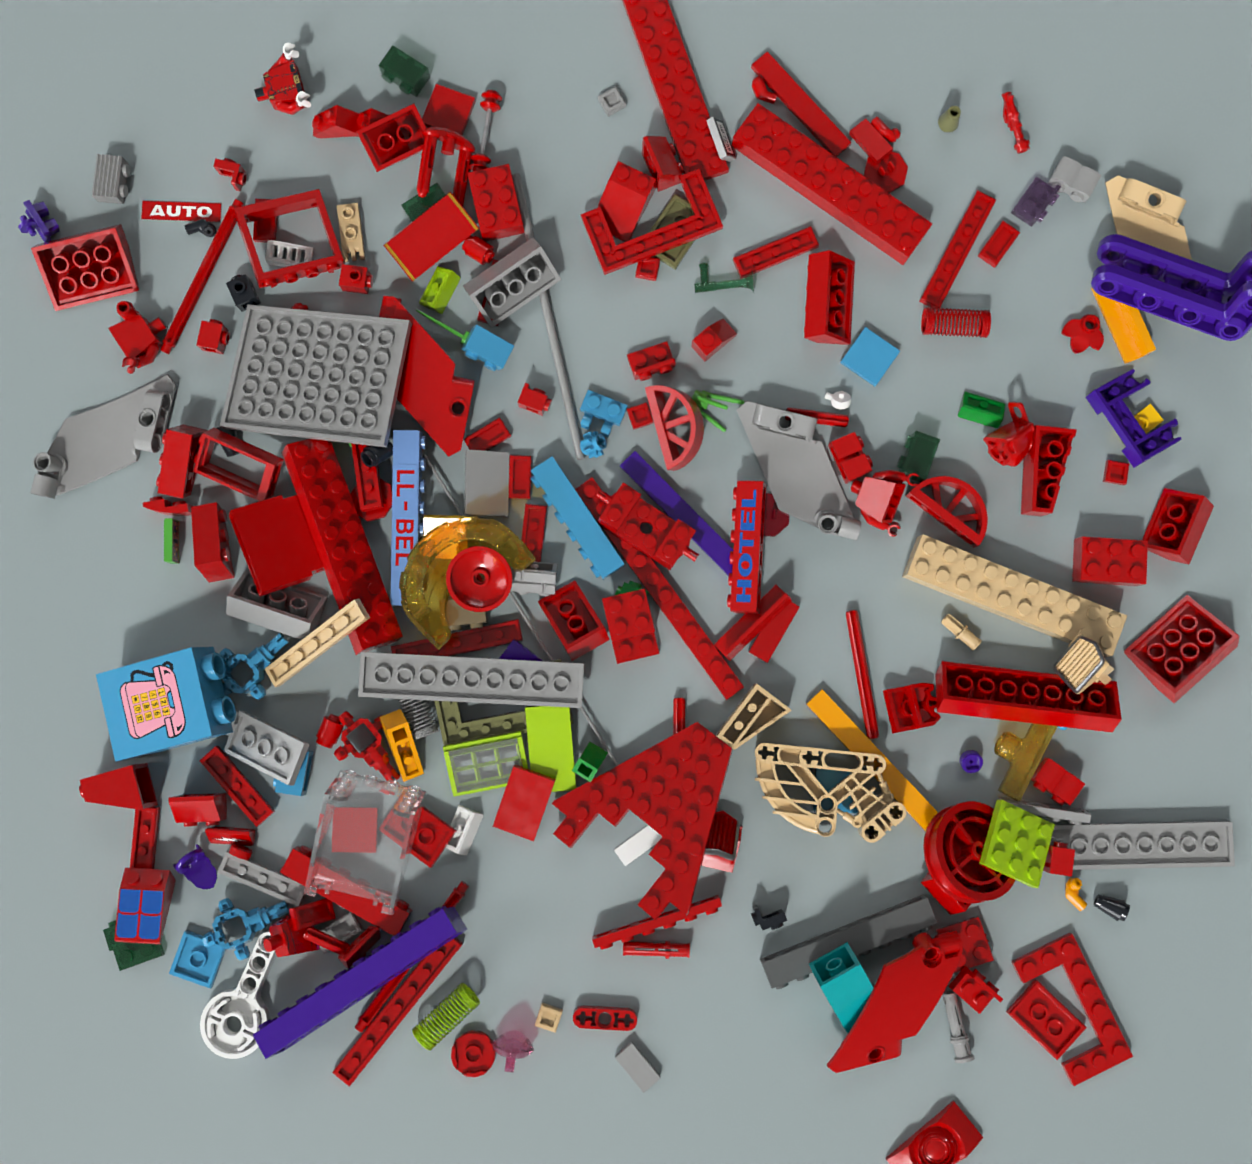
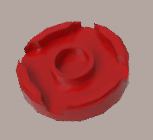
(473, 1053)

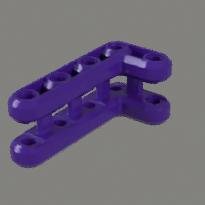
(1176, 287)

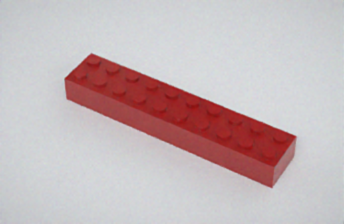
(830, 184)
(341, 540)

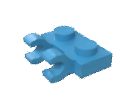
(603, 408)

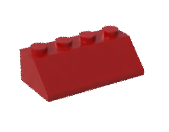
(829, 298)

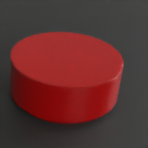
(240, 851)

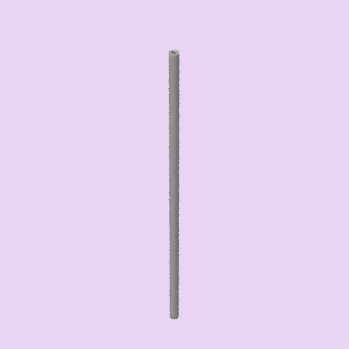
(550, 327)

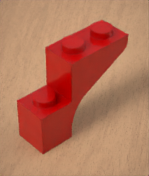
(343, 122)

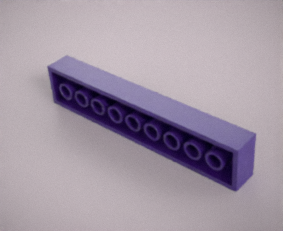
(359, 982)

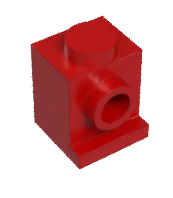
(534, 400)

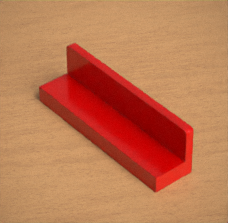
(752, 624)

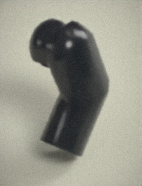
(201, 226)

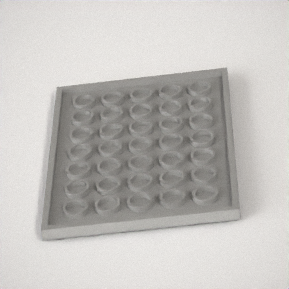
(316, 375)

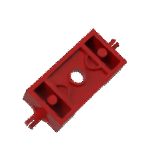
(626, 513)

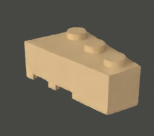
(751, 716)

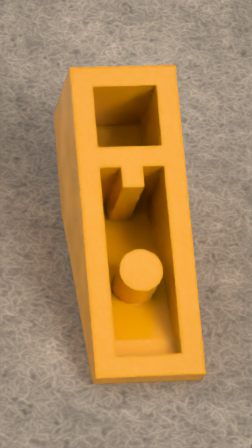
(402, 744)

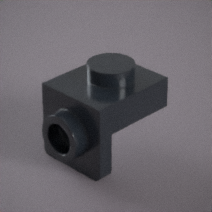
(773, 920)

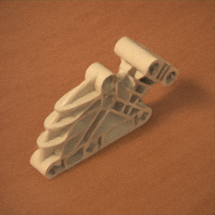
(871, 809)

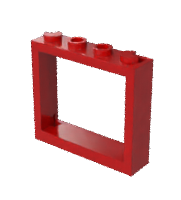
(280, 207)

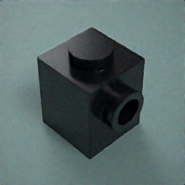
(243, 292)

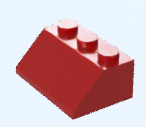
(1177, 525)

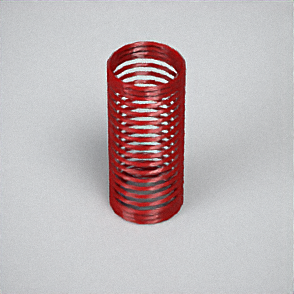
(929, 319)

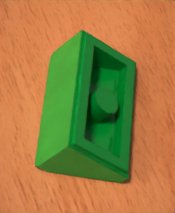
(981, 410)

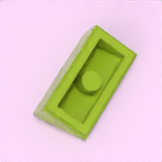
(439, 289)

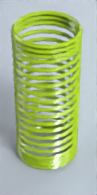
(424, 1035)

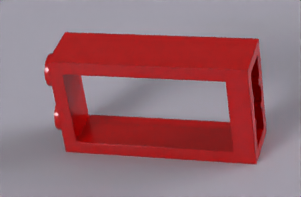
(229, 479)

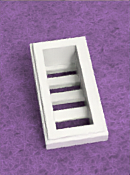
(281, 246)

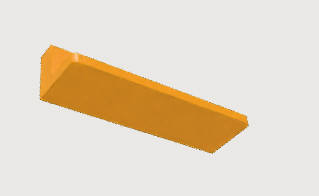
(1126, 328)

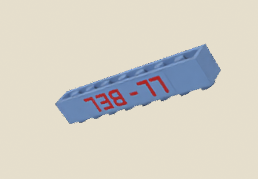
(406, 501)

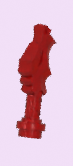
(1010, 117)

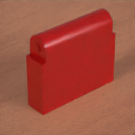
(276, 543)

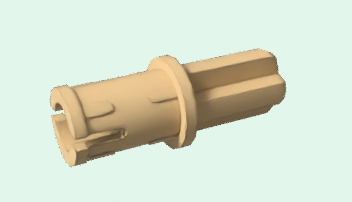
(961, 631)

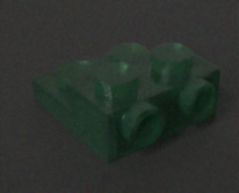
(130, 953)

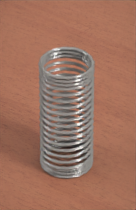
(418, 731)

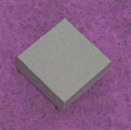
(611, 101)

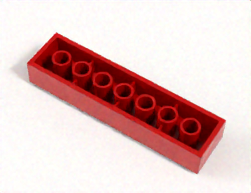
(1025, 697)

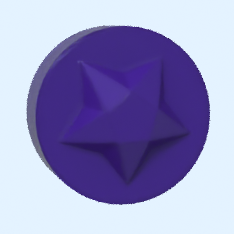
(971, 761)

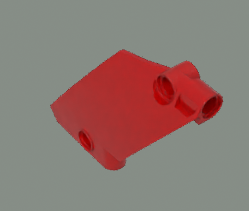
(429, 383)
(900, 1001)

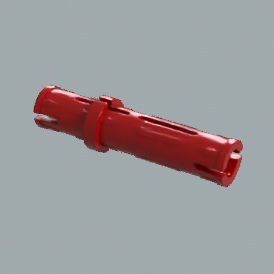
(683, 949)

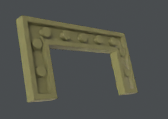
(456, 731)

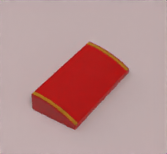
(431, 236)

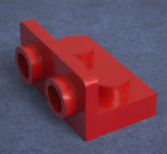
(651, 361)
(973, 989)

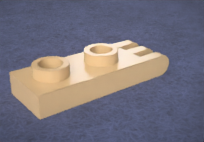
(350, 231)

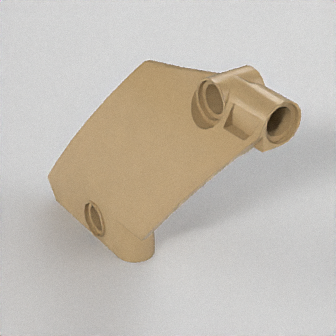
(1144, 222)

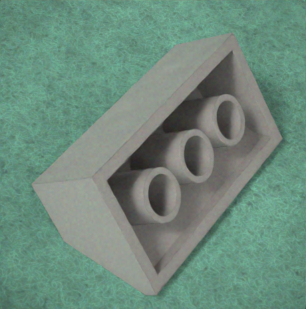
(512, 282)
(287, 611)

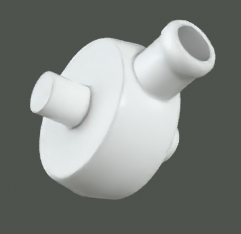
(839, 400)

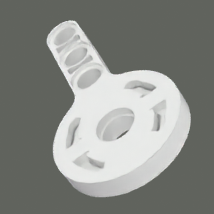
(243, 1004)

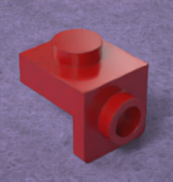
(231, 169)

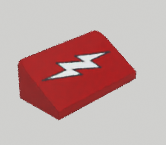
(230, 835)

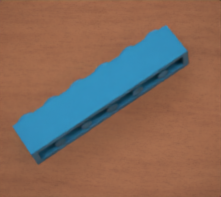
(577, 518)

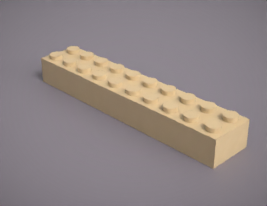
(1012, 594)

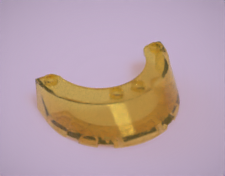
(424, 577)

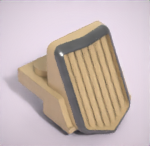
(1083, 664)

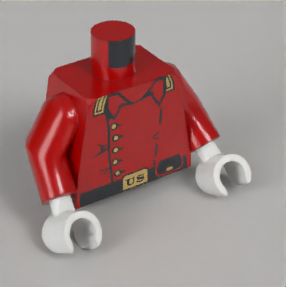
(284, 84)

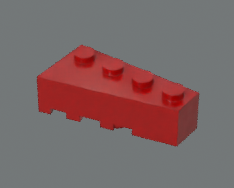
(1044, 468)

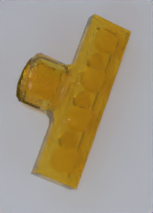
(1023, 757)

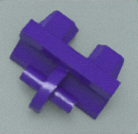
(35, 213)

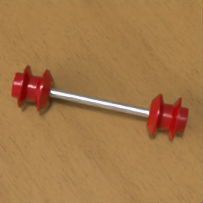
(490, 105)

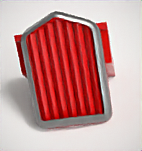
(723, 842)

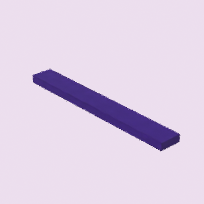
(677, 509)

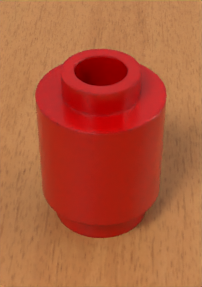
(478, 250)
(329, 731)

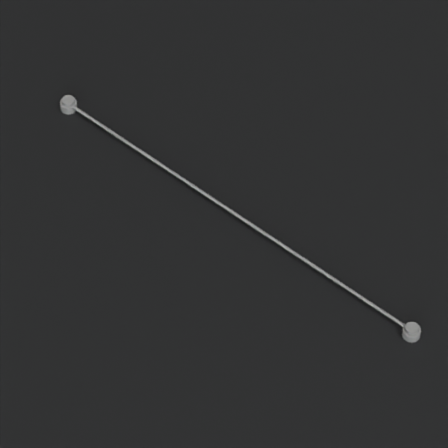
(520, 609)

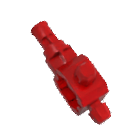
(373, 754)

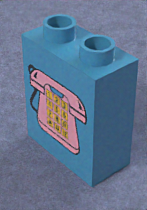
(166, 702)

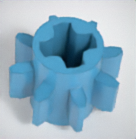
(593, 444)

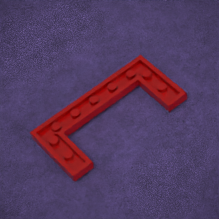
(702, 223)
(1112, 1044)

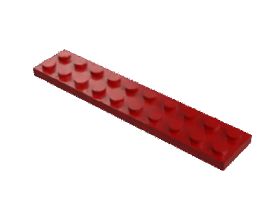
(675, 86)

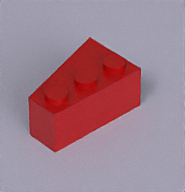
(177, 460)
(211, 542)

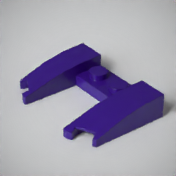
(1138, 445)

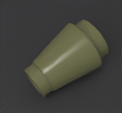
(950, 119)

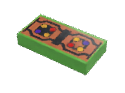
(171, 541)

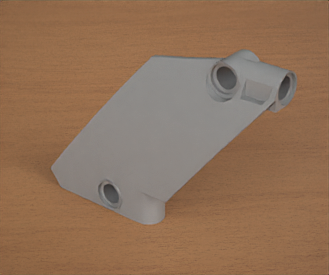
(104, 439)
(798, 468)

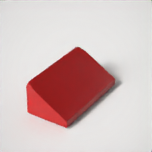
(360, 946)

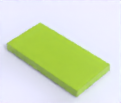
(551, 744)

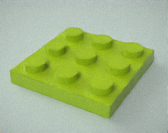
(1017, 843)

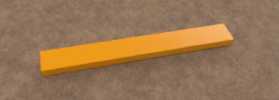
(857, 741)

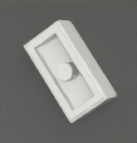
(466, 823)

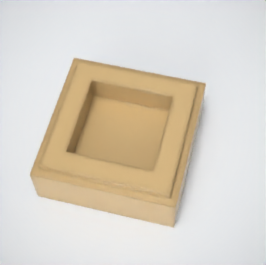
(548, 1017)

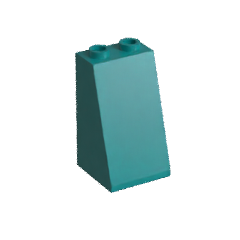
(843, 983)

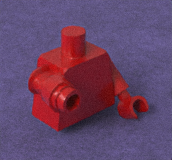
(136, 336)

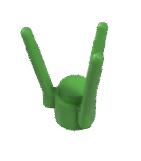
(703, 400)

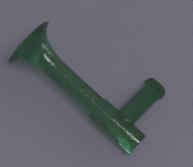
(706, 286)

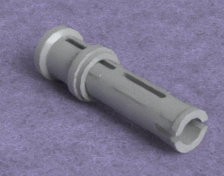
(959, 1037)

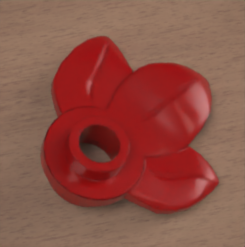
(1081, 335)

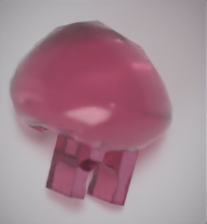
(512, 1046)

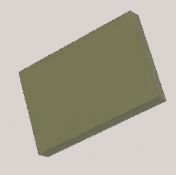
(675, 211)

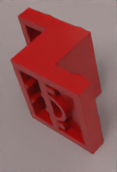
(630, 626)

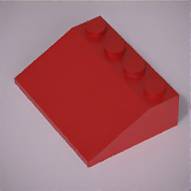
(86, 267)
(1182, 648)

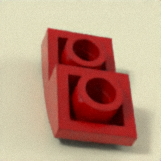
(164, 506)

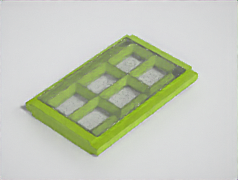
(484, 762)

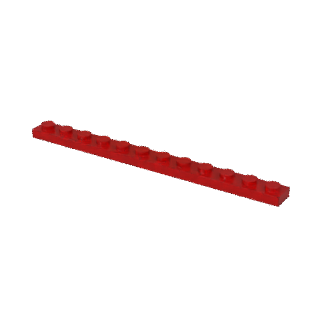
(667, 600)

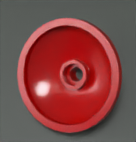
(471, 592)

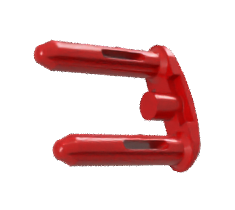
(450, 141)

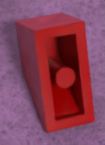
(713, 339)

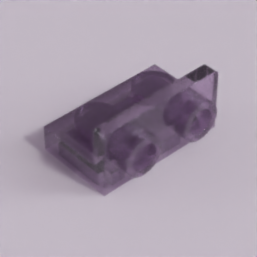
(1035, 201)

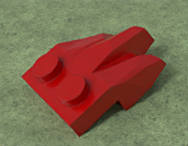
(911, 707)

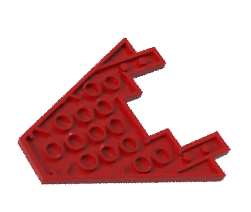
(672, 791)

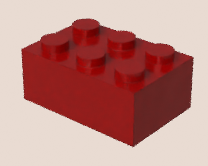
(496, 202)
(1110, 561)

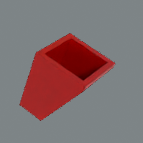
(122, 787)

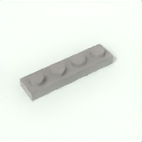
(1051, 811)
(262, 879)

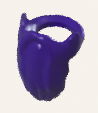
(197, 869)

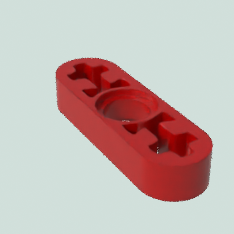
(598, 1025)

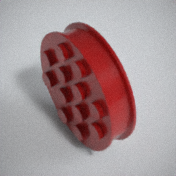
(954, 851)

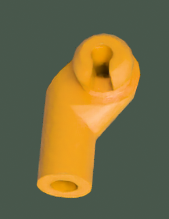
(1072, 893)

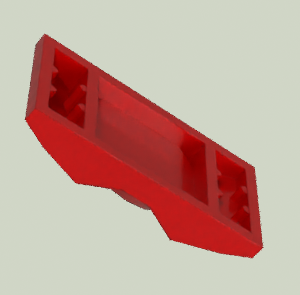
(941, 1140)

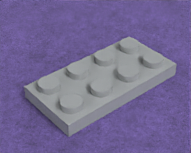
(266, 748)

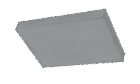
(486, 483)

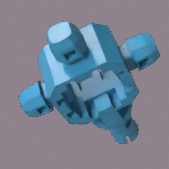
(257, 660)
(253, 920)

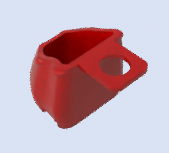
(1012, 441)

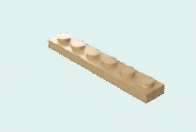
(317, 642)

